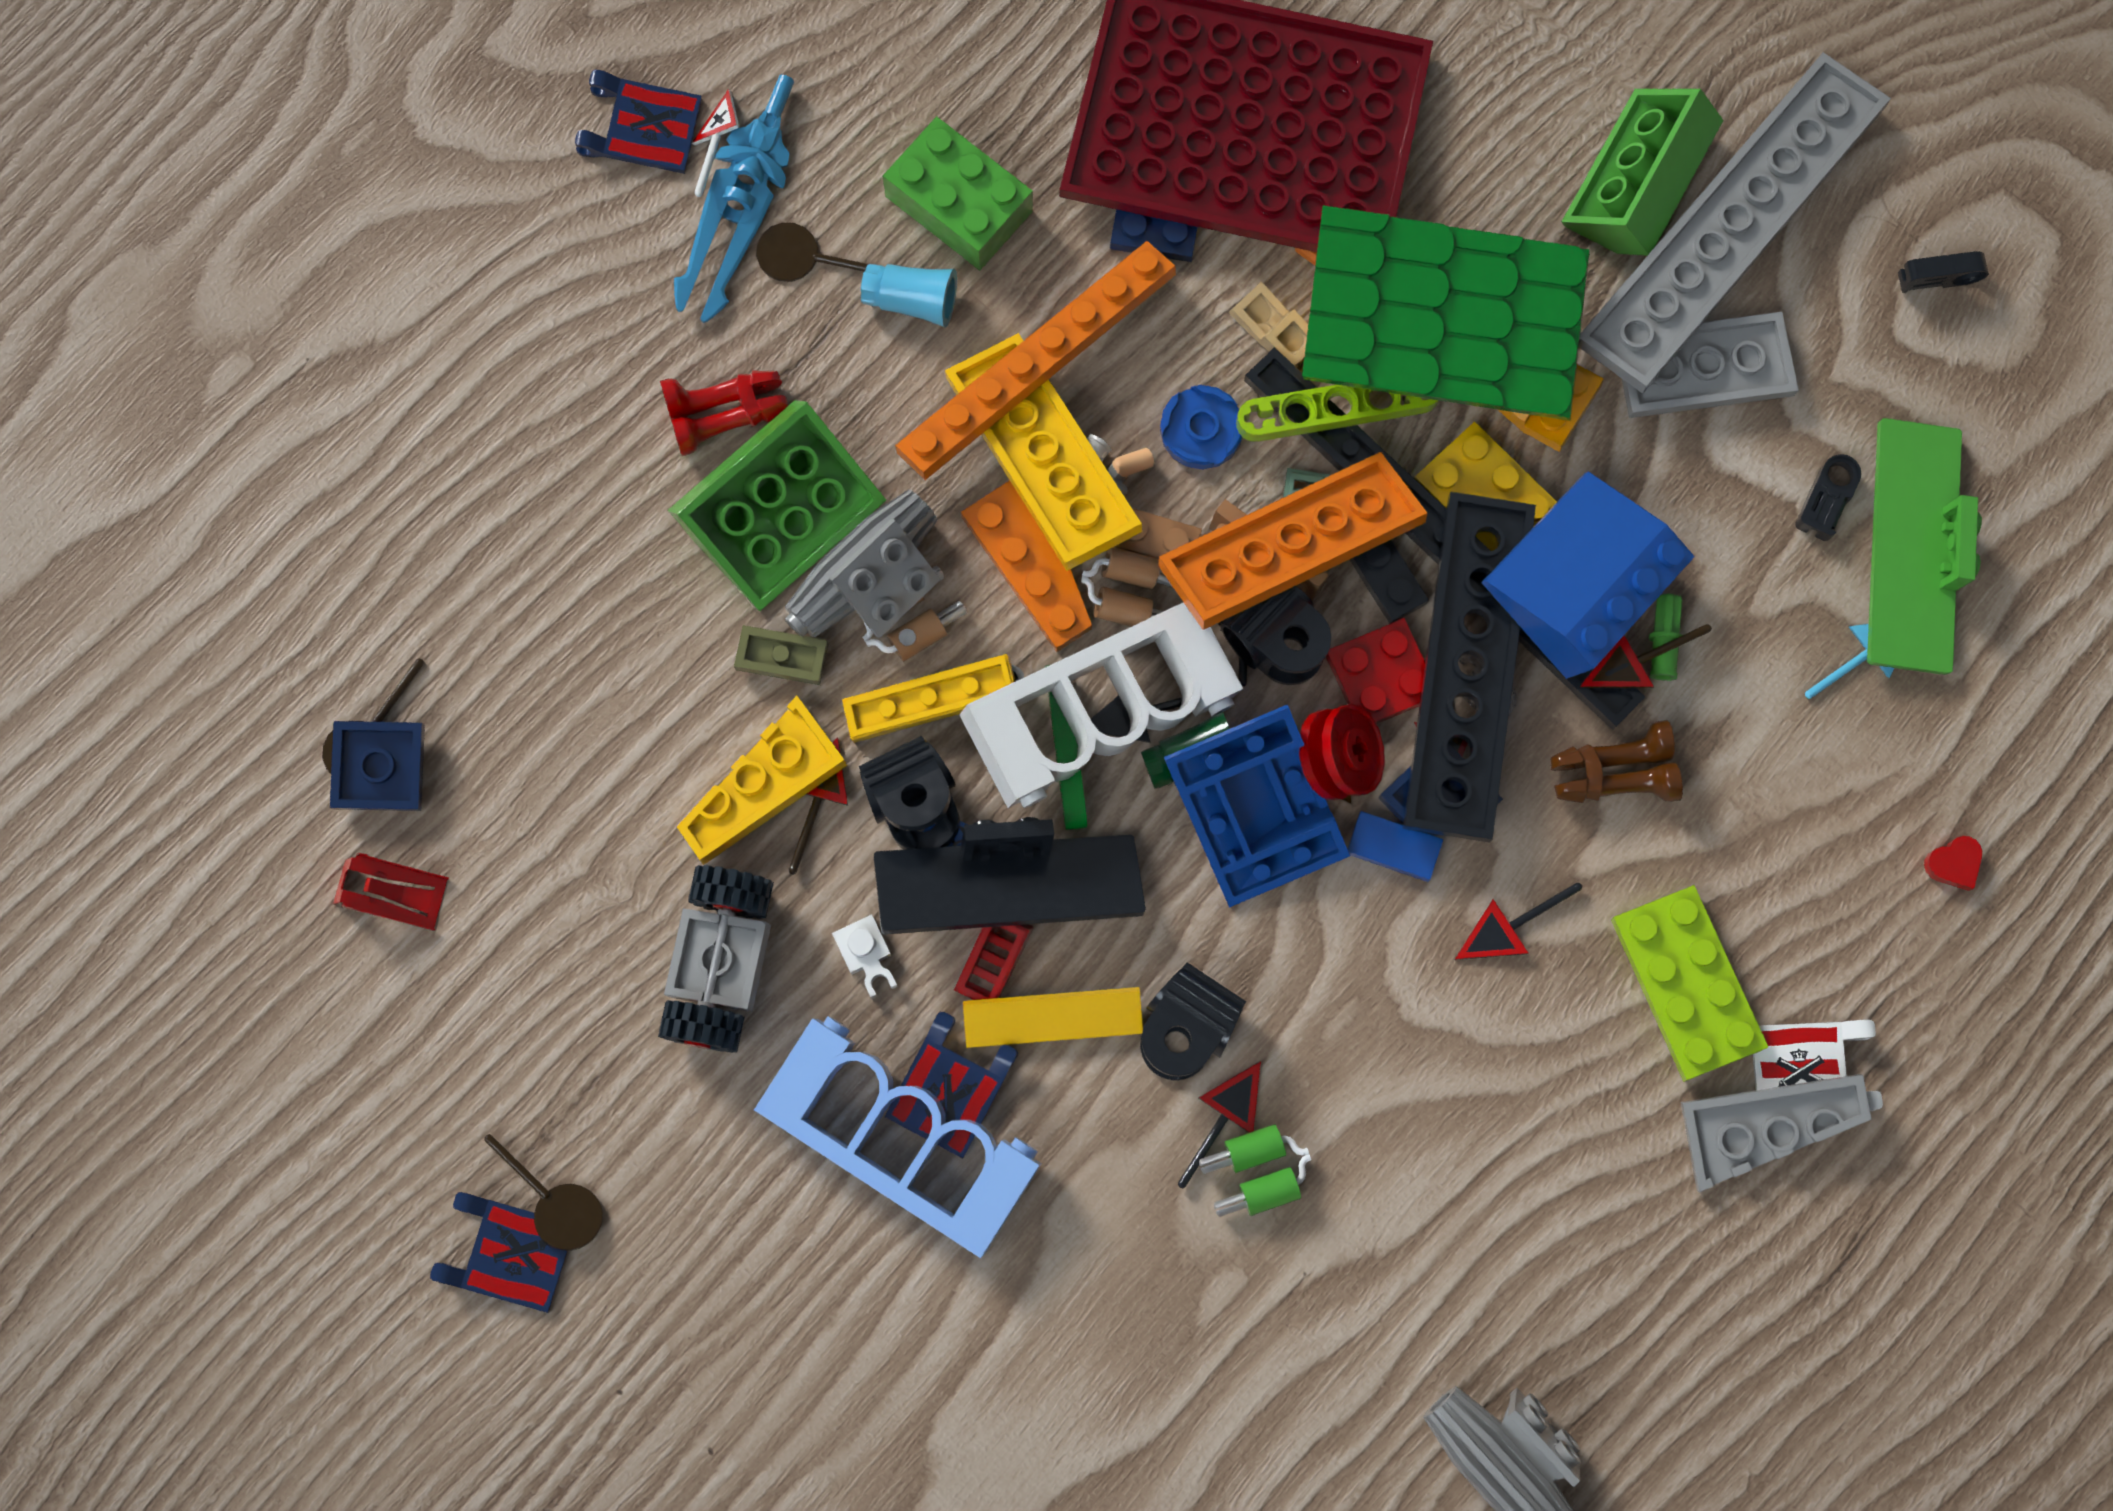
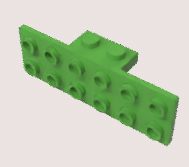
(1919, 546)

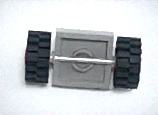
(717, 959)

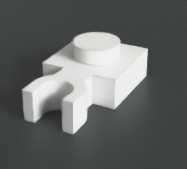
(864, 949)

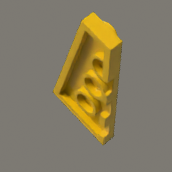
(775, 773)

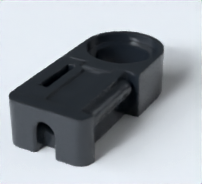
(1943, 271)
(1827, 500)

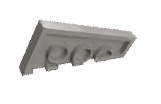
(1754, 1127)

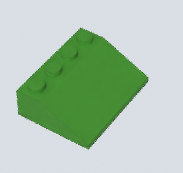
(777, 504)

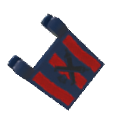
(646, 126)
(958, 1083)
(506, 1258)

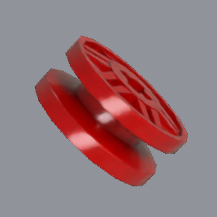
(1342, 752)

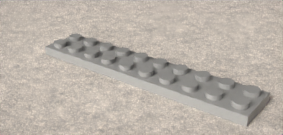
(1732, 222)

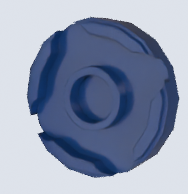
(1200, 427)

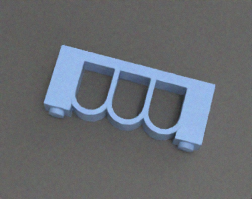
(805, 1077)

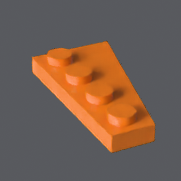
(1029, 564)

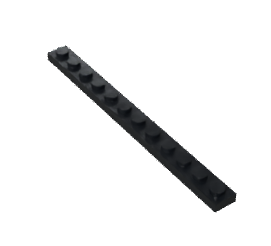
(1351, 445)

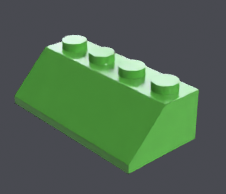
(1644, 169)

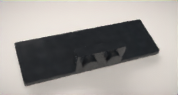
(1008, 879)

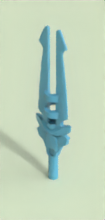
(752, 152)

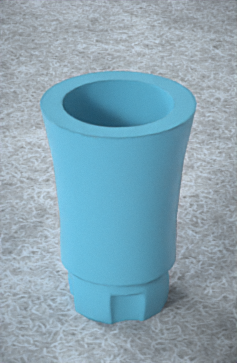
(911, 291)

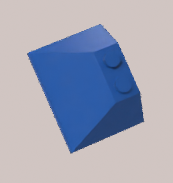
(1256, 806)

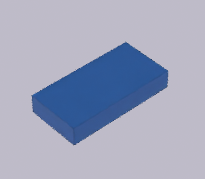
(1394, 847)

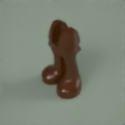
(1655, 747)

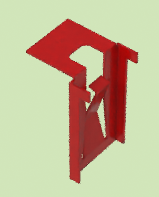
(416, 898)

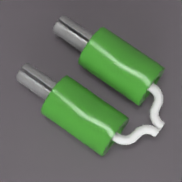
(1265, 1191)

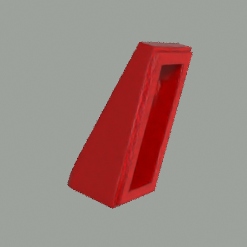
(979, 951)

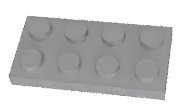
(1722, 366)

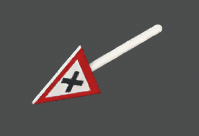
(720, 122)

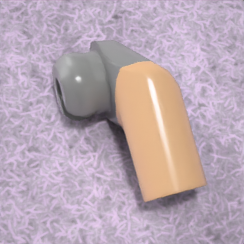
(1128, 465)

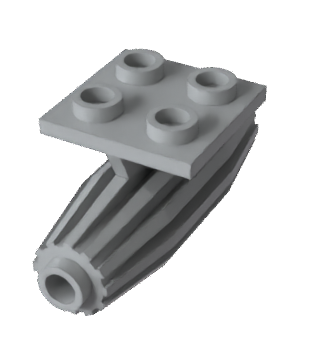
(869, 572)
(1507, 1460)

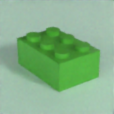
(958, 193)

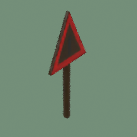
(1624, 669)
(830, 790)

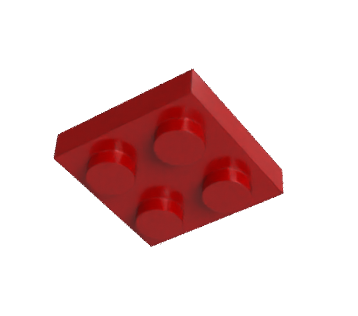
(1380, 671)

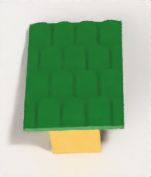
(1445, 313)

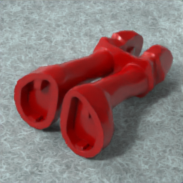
(743, 388)

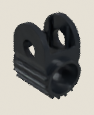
(1260, 635)
(912, 793)
(1199, 1011)

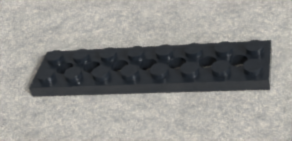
(1444, 681)

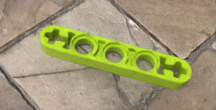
(1319, 415)

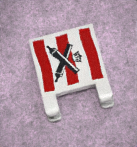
(1809, 1054)

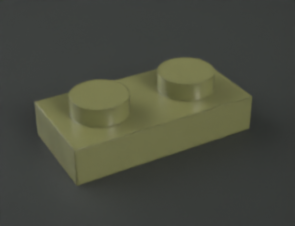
(781, 655)

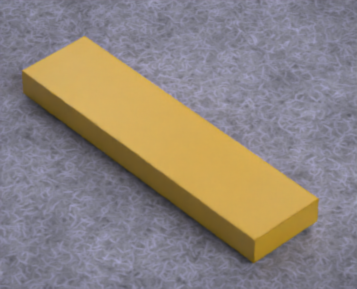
(924, 698)
(1052, 1017)

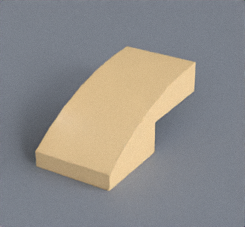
(1272, 323)

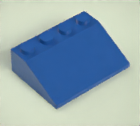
(1587, 574)

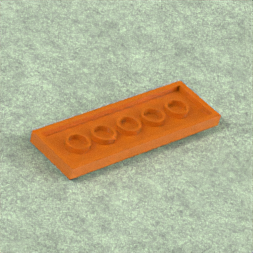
(1292, 540)

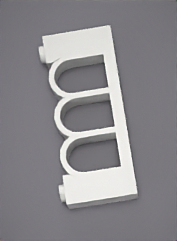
(1008, 747)

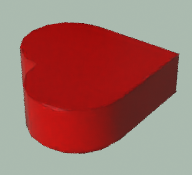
(1955, 863)

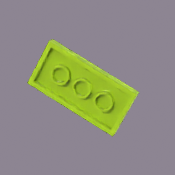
(1689, 983)

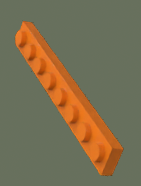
(1035, 360)

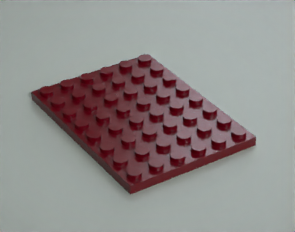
(1244, 117)

